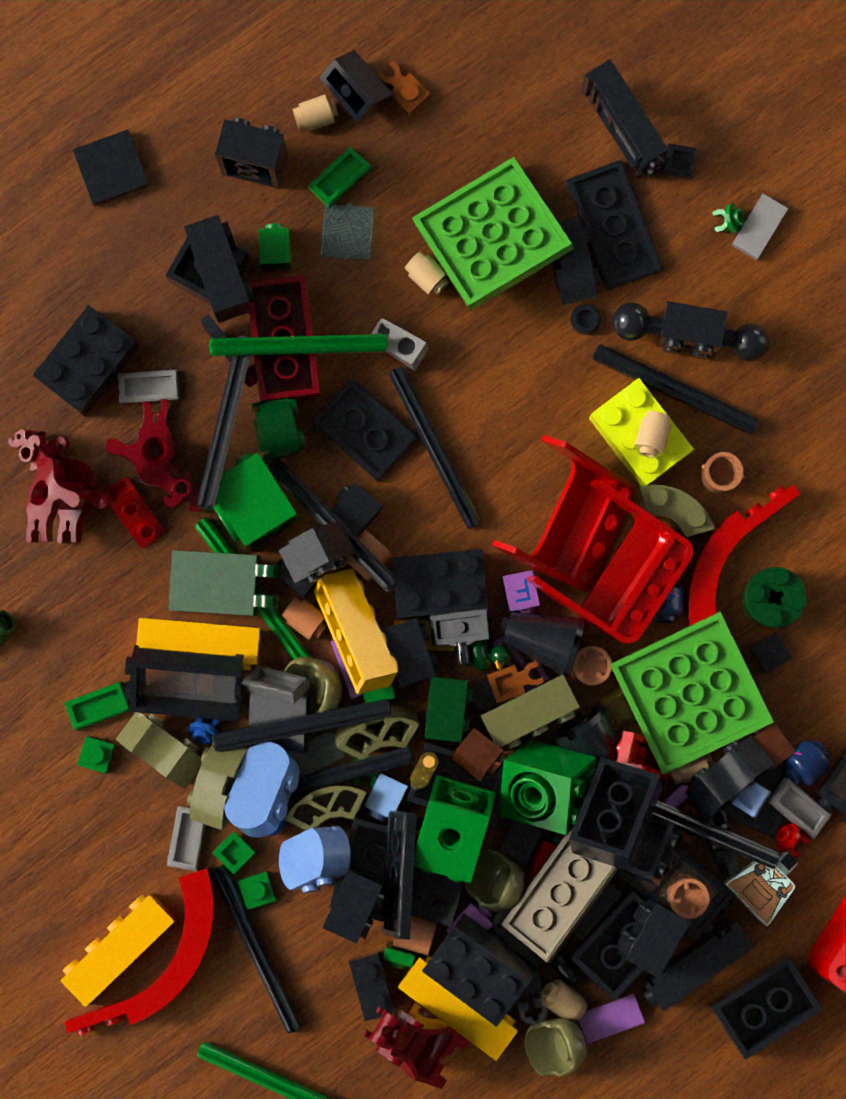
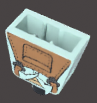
(763, 888)

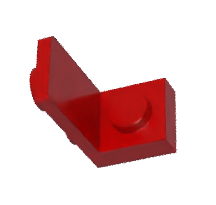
(134, 513)

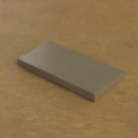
(557, 900)

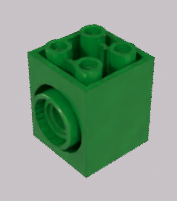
(252, 502)
(545, 786)
(453, 829)

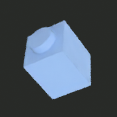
(385, 797)

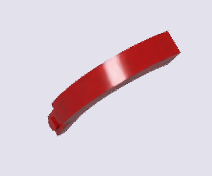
(709, 563)
(196, 937)

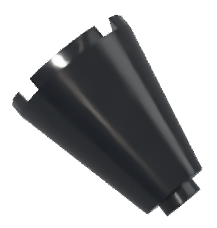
(544, 638)
(590, 734)

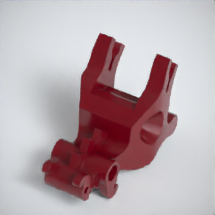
(151, 459)
(59, 487)
(416, 1042)

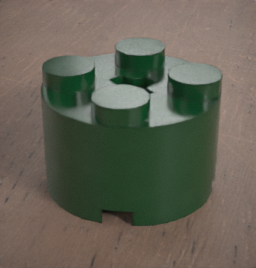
(277, 429)
(791, 600)

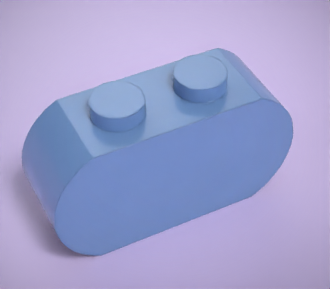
(262, 789)
(314, 859)

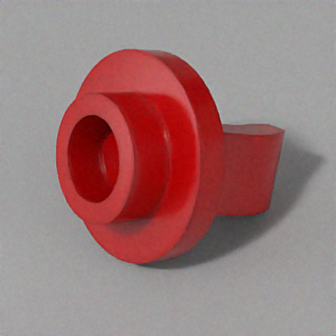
(788, 837)

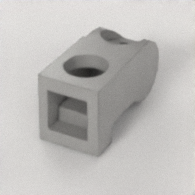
(402, 344)

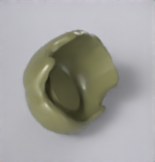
(323, 680)
(496, 881)
(555, 1047)

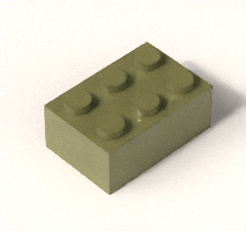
(530, 713)

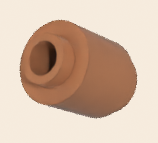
(305, 618)

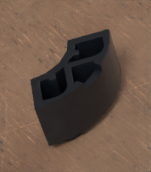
(573, 271)
(733, 773)

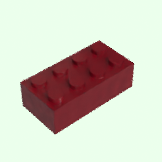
(283, 311)

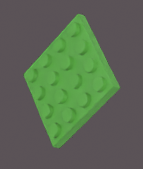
(492, 233)
(691, 693)

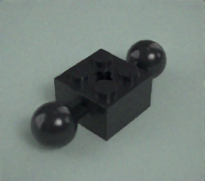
(691, 330)

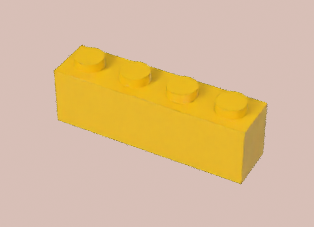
(355, 631)
(200, 638)
(118, 950)
(456, 1013)

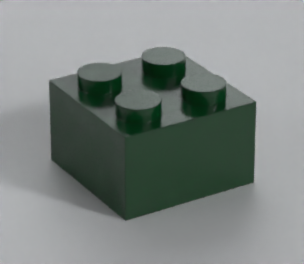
(447, 709)

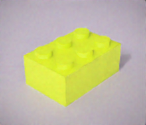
(619, 425)

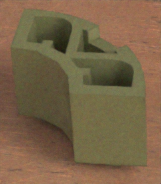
(676, 508)
(368, 736)
(160, 749)
(214, 785)
(326, 804)

